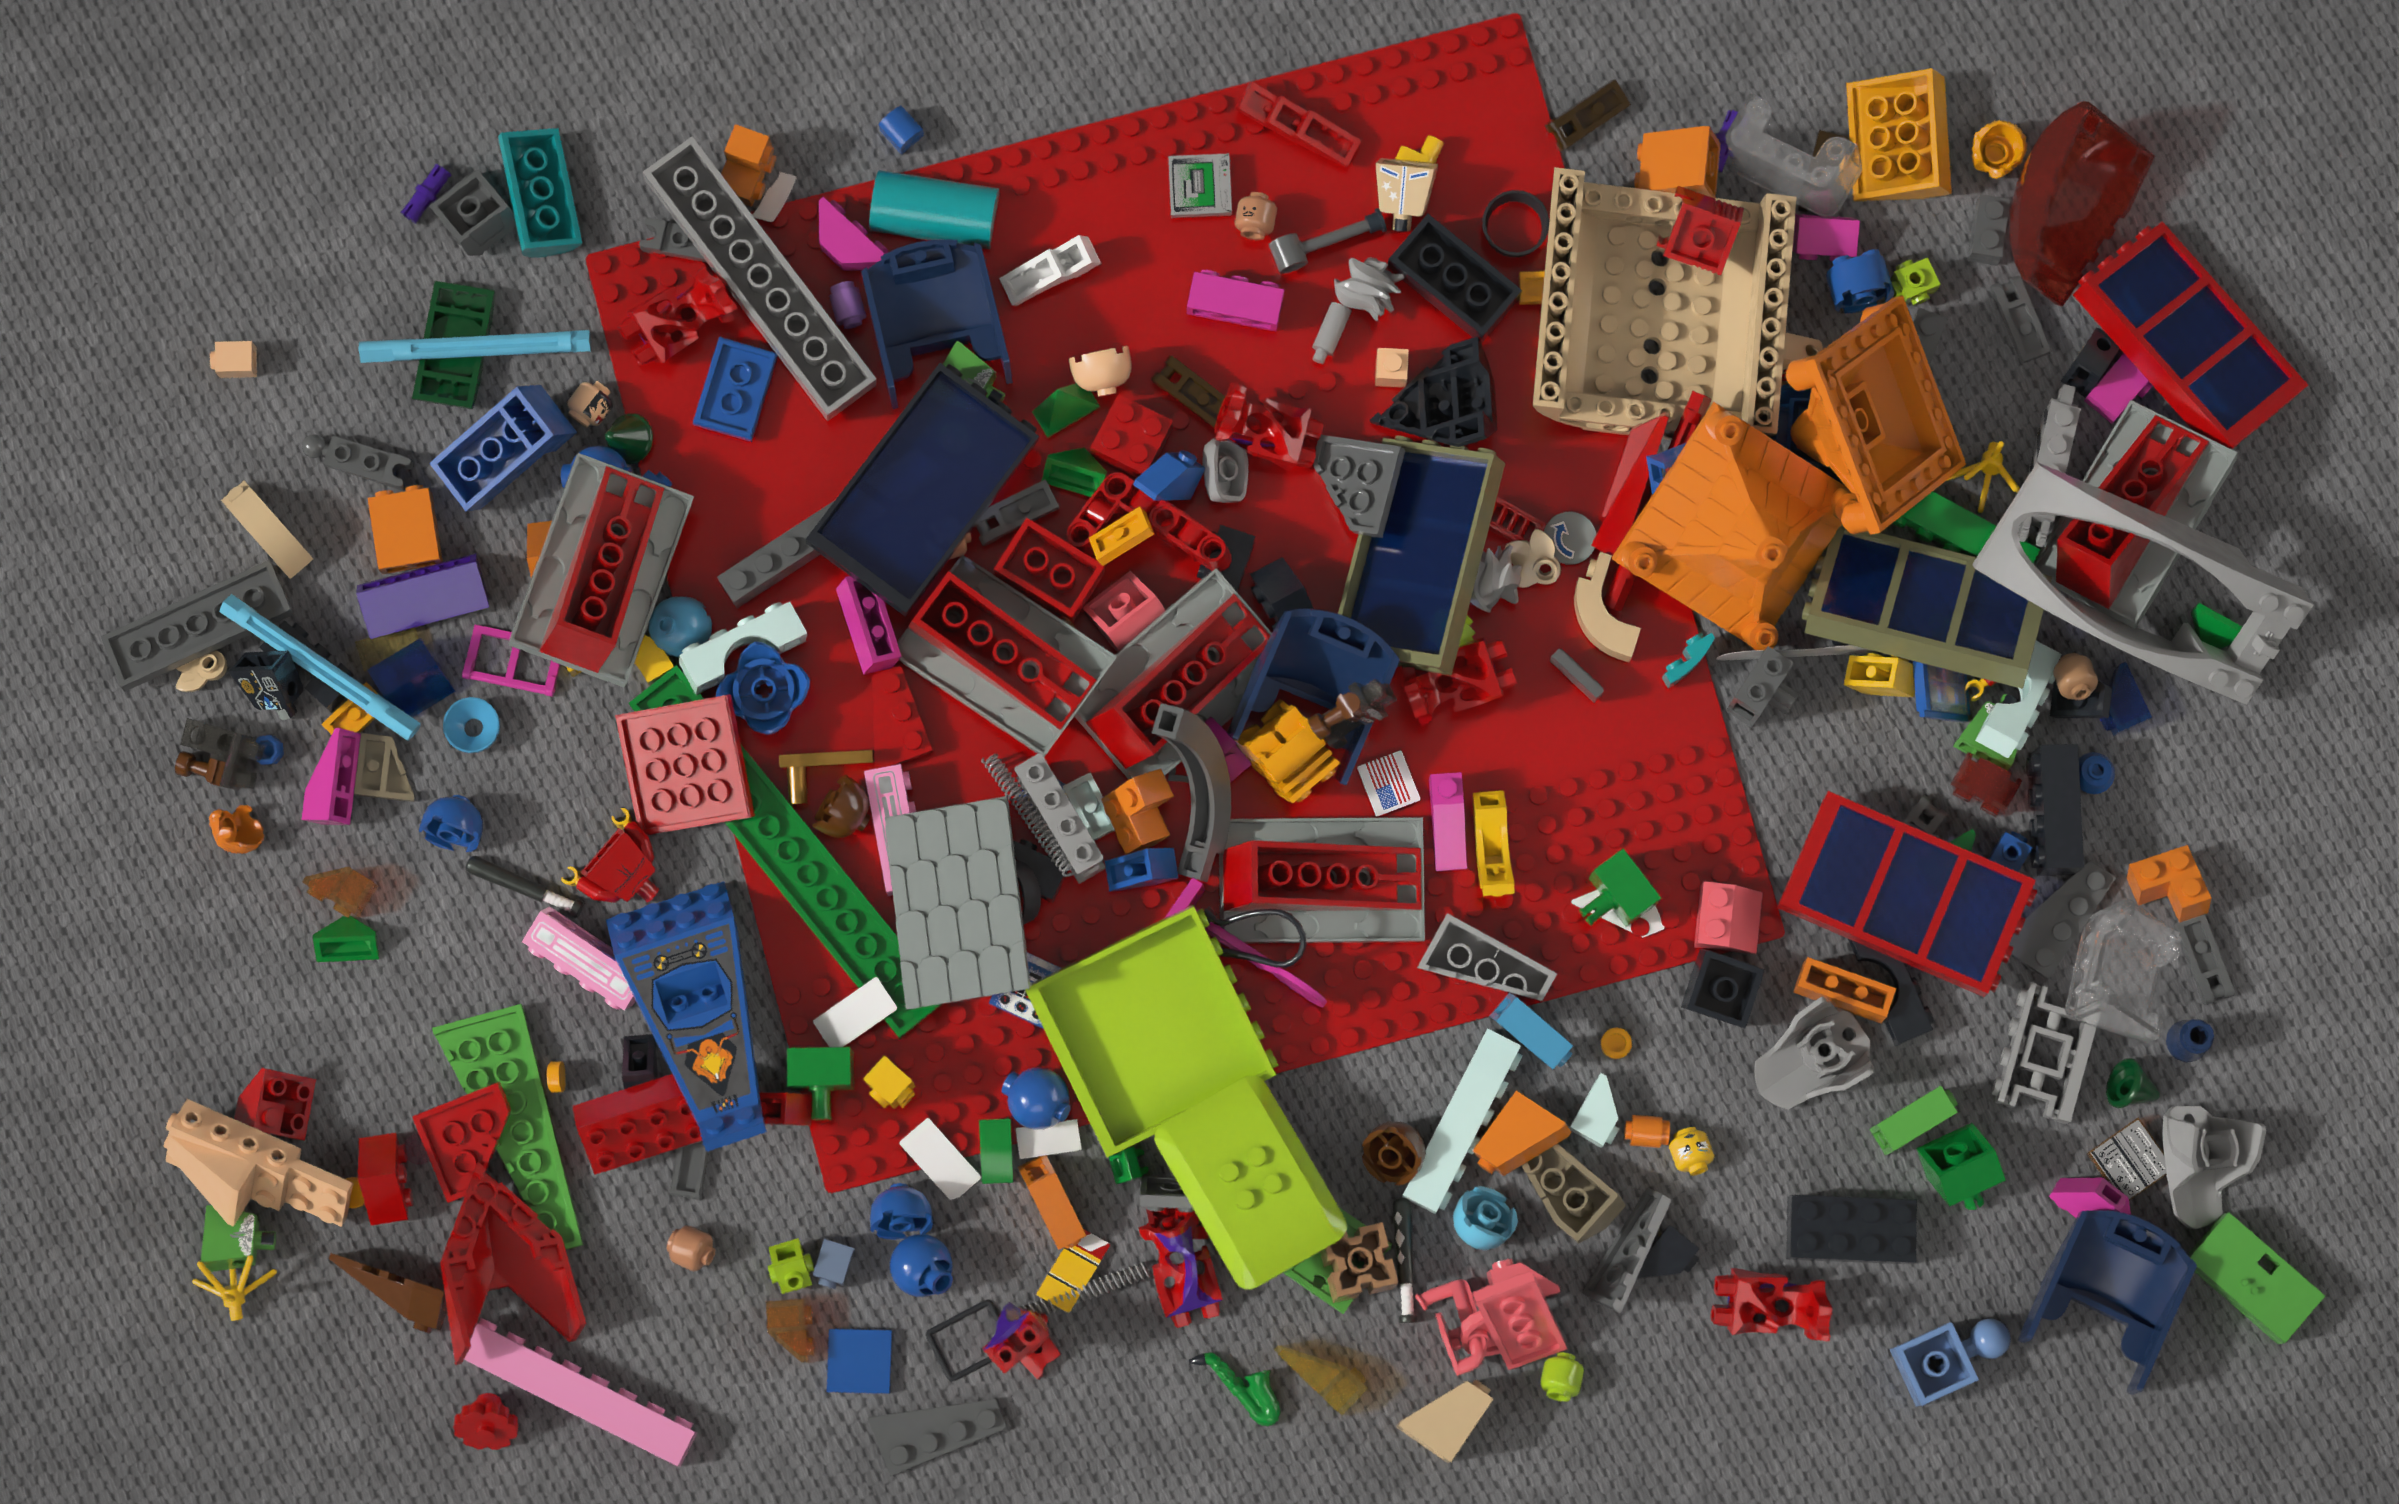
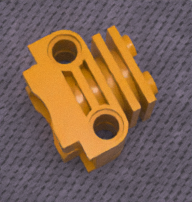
(1287, 752)

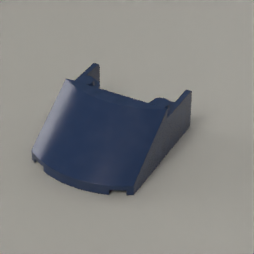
(927, 301)
(1317, 659)
(2122, 1272)

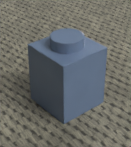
(833, 1264)

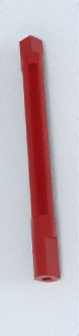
(1690, 419)

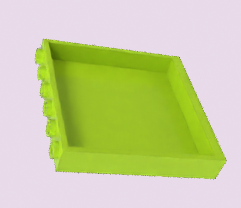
(1150, 1028)

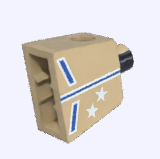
(1404, 189)

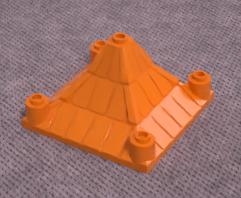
(1876, 417)
(1735, 527)

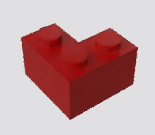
(383, 1178)

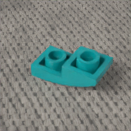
(1693, 653)

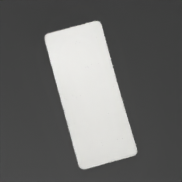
(775, 198)

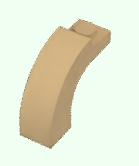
(267, 529)
(1598, 625)

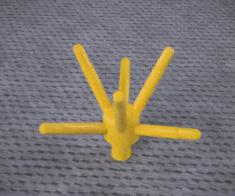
(1991, 465)
(232, 1295)

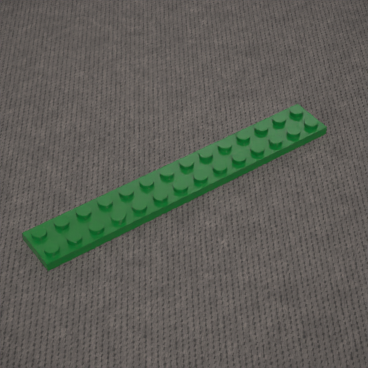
(808, 875)

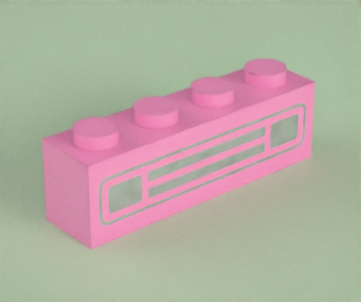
(887, 798)
(579, 954)

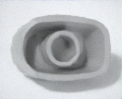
(1225, 471)

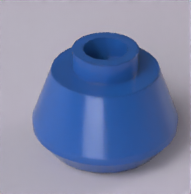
(2091, 777)

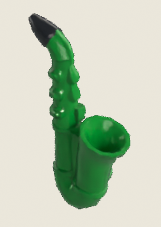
(1257, 1398)

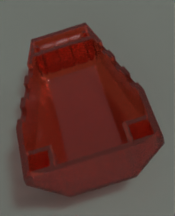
(2071, 197)

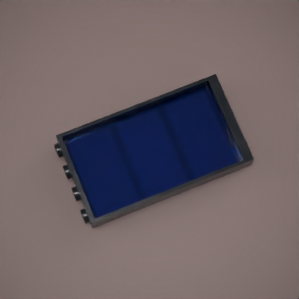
(923, 488)

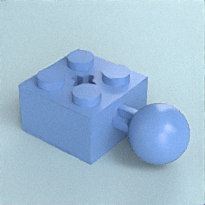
(1987, 1339)

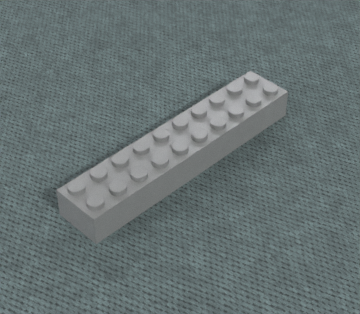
(759, 278)

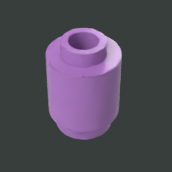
(847, 304)

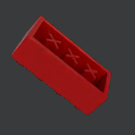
(635, 1124)

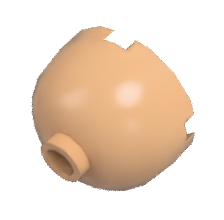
(1102, 370)

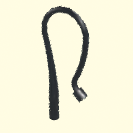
(1212, 917)

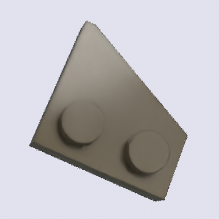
(381, 770)

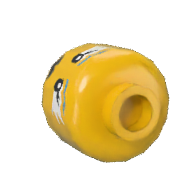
(1691, 1151)

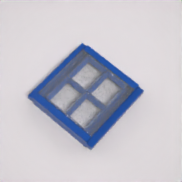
(1940, 693)

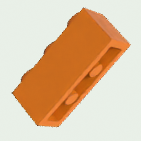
(1845, 990)

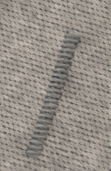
(1022, 800)
(1094, 1290)

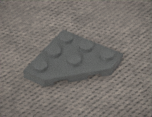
(1360, 480)

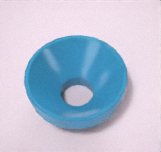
(460, 714)

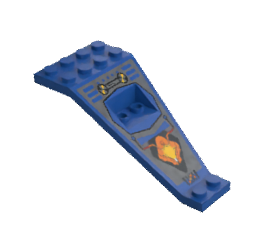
(691, 989)

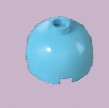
(1484, 1218)

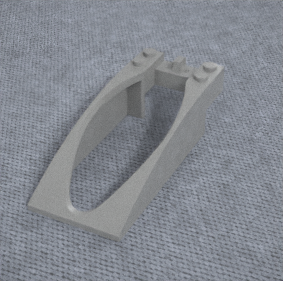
(2232, 672)

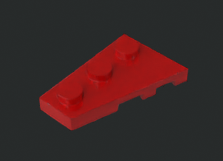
(896, 720)

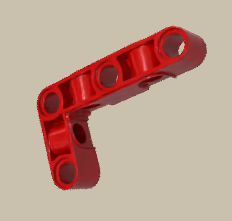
(1183, 532)

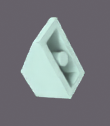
(1597, 1115)

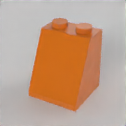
(1679, 159)

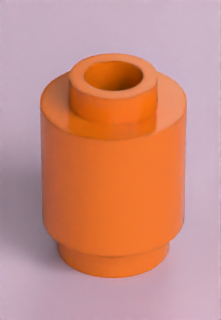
(1647, 1131)

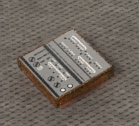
(2130, 1159)

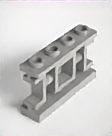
(1060, 816)
(2073, 1060)

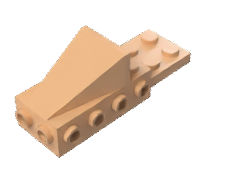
(237, 1164)

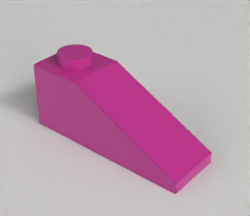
(332, 784)
(1448, 821)

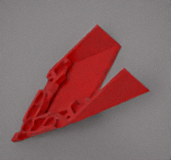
(500, 1246)

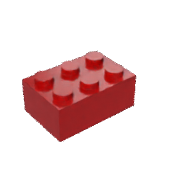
(1049, 570)

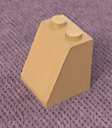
(1448, 1420)

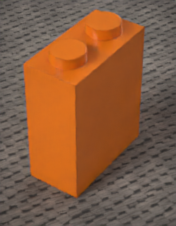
(405, 529)

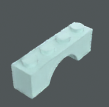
(777, 628)
(2007, 722)

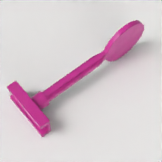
(1191, 896)

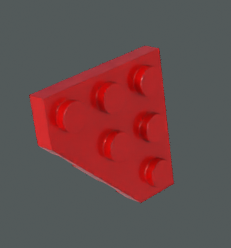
(462, 1135)

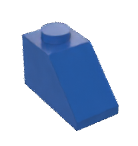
(1171, 477)
(1141, 869)

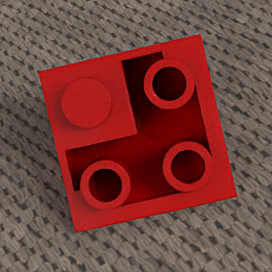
(277, 1104)

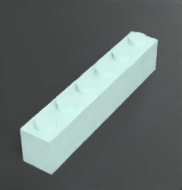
(1461, 1121)

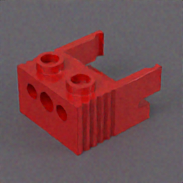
(1702, 231)

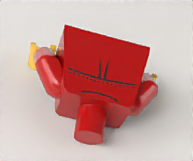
(619, 866)

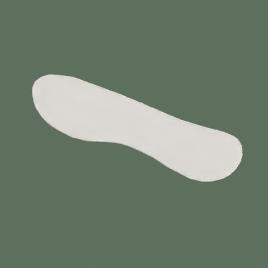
(1837, 650)

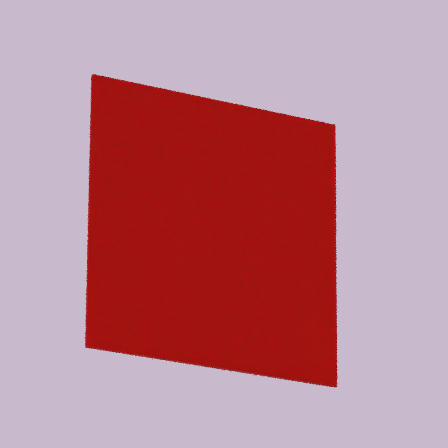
(1576, 775)

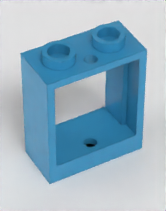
(1532, 1031)

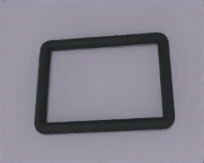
(950, 1321)

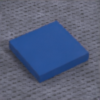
(859, 1361)

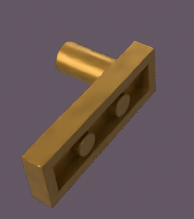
(797, 764)

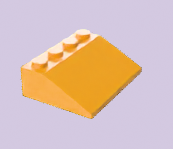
(1900, 136)

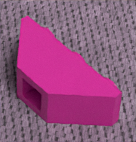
(846, 241)
(2088, 1194)

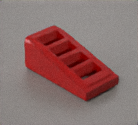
(1517, 513)

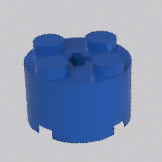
(1859, 281)

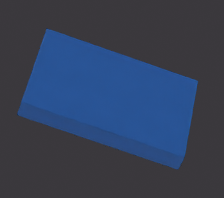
(735, 389)

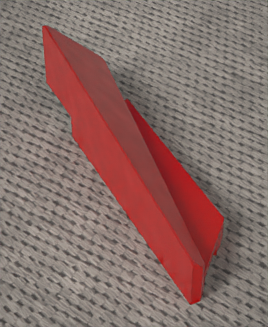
(1629, 483)

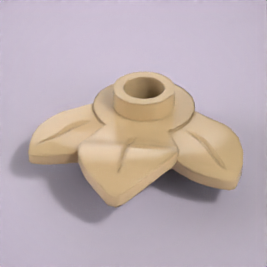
(1532, 555)
(196, 674)

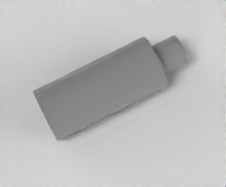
(1330, 331)

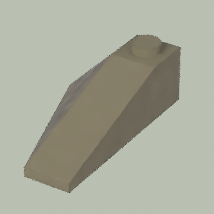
(1573, 1194)

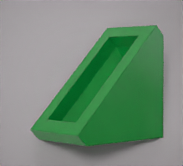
(1064, 408)
(1074, 471)
(2213, 627)
(345, 941)

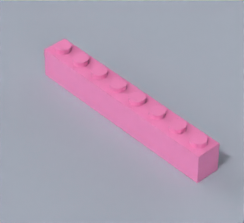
(579, 1394)

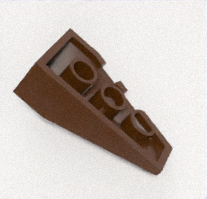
(409, 1298)

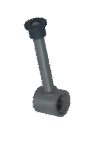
(1291, 252)

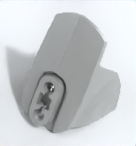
(1796, 1070)
(2204, 1158)

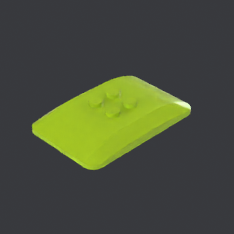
(1250, 1182)

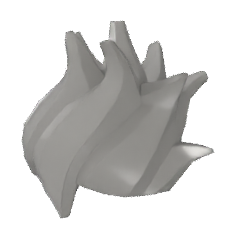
(1368, 287)
(1496, 579)

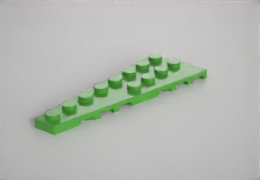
(501, 1049)

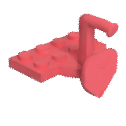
(1509, 1322)

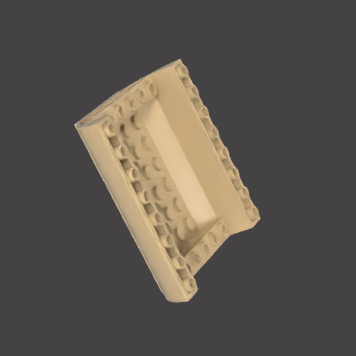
(1711, 329)

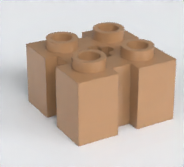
(1376, 1274)

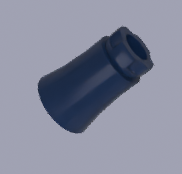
(2179, 1040)

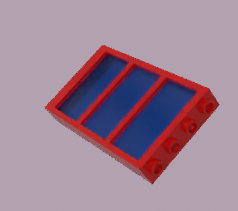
(2188, 337)
(1908, 894)

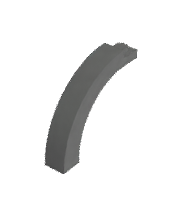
(1208, 787)

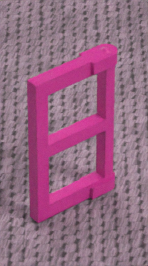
(508, 681)

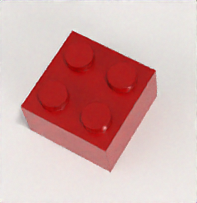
(1131, 436)

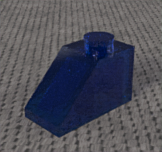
(2127, 703)

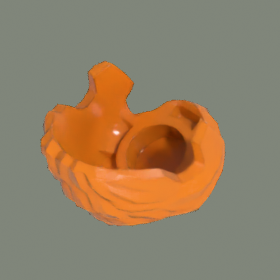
(225, 826)

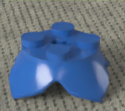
(759, 666)

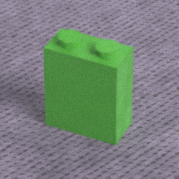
(1914, 1119)

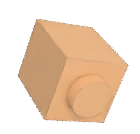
(234, 359)
(1391, 367)

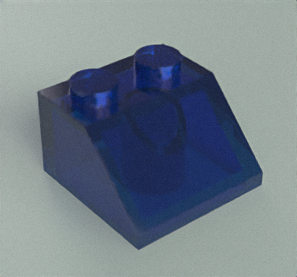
(412, 679)

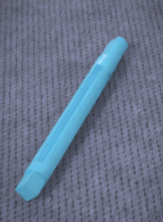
(474, 346)
(321, 668)

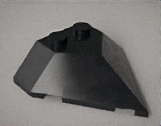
(1449, 401)

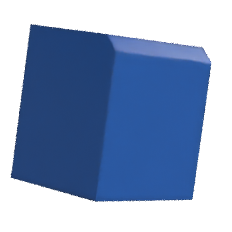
(900, 129)

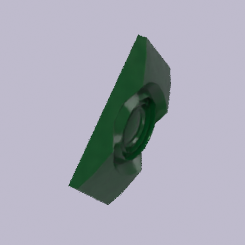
(454, 313)

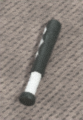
(512, 881)
(1404, 1252)

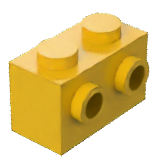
(1880, 675)
(889, 1084)

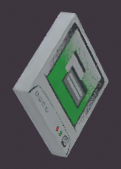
(1200, 185)

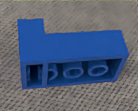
(502, 446)

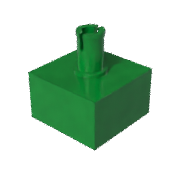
(1621, 890)
(820, 1072)
(1961, 1166)

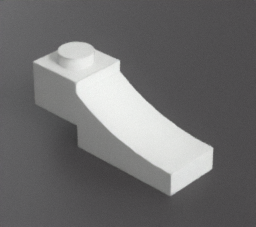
(1050, 269)

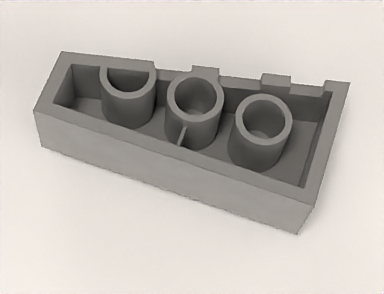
(1480, 959)

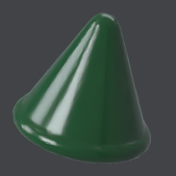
(630, 437)
(2129, 1085)

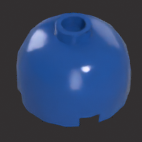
(448, 819)
(900, 1211)

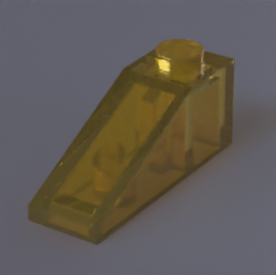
(1328, 1379)

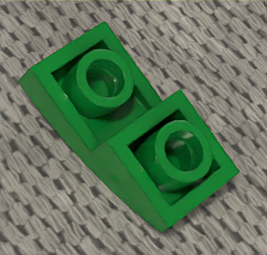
(996, 1151)

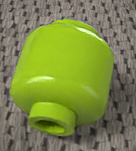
(1562, 1377)

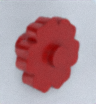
(486, 1423)

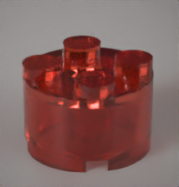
(1985, 784)

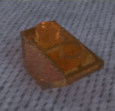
(344, 887)
(788, 1326)

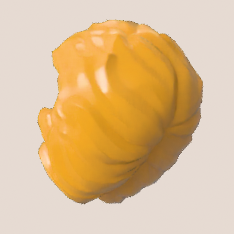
(1998, 148)

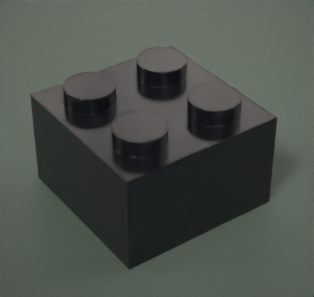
(1722, 988)

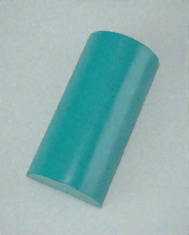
(540, 192)
(933, 208)

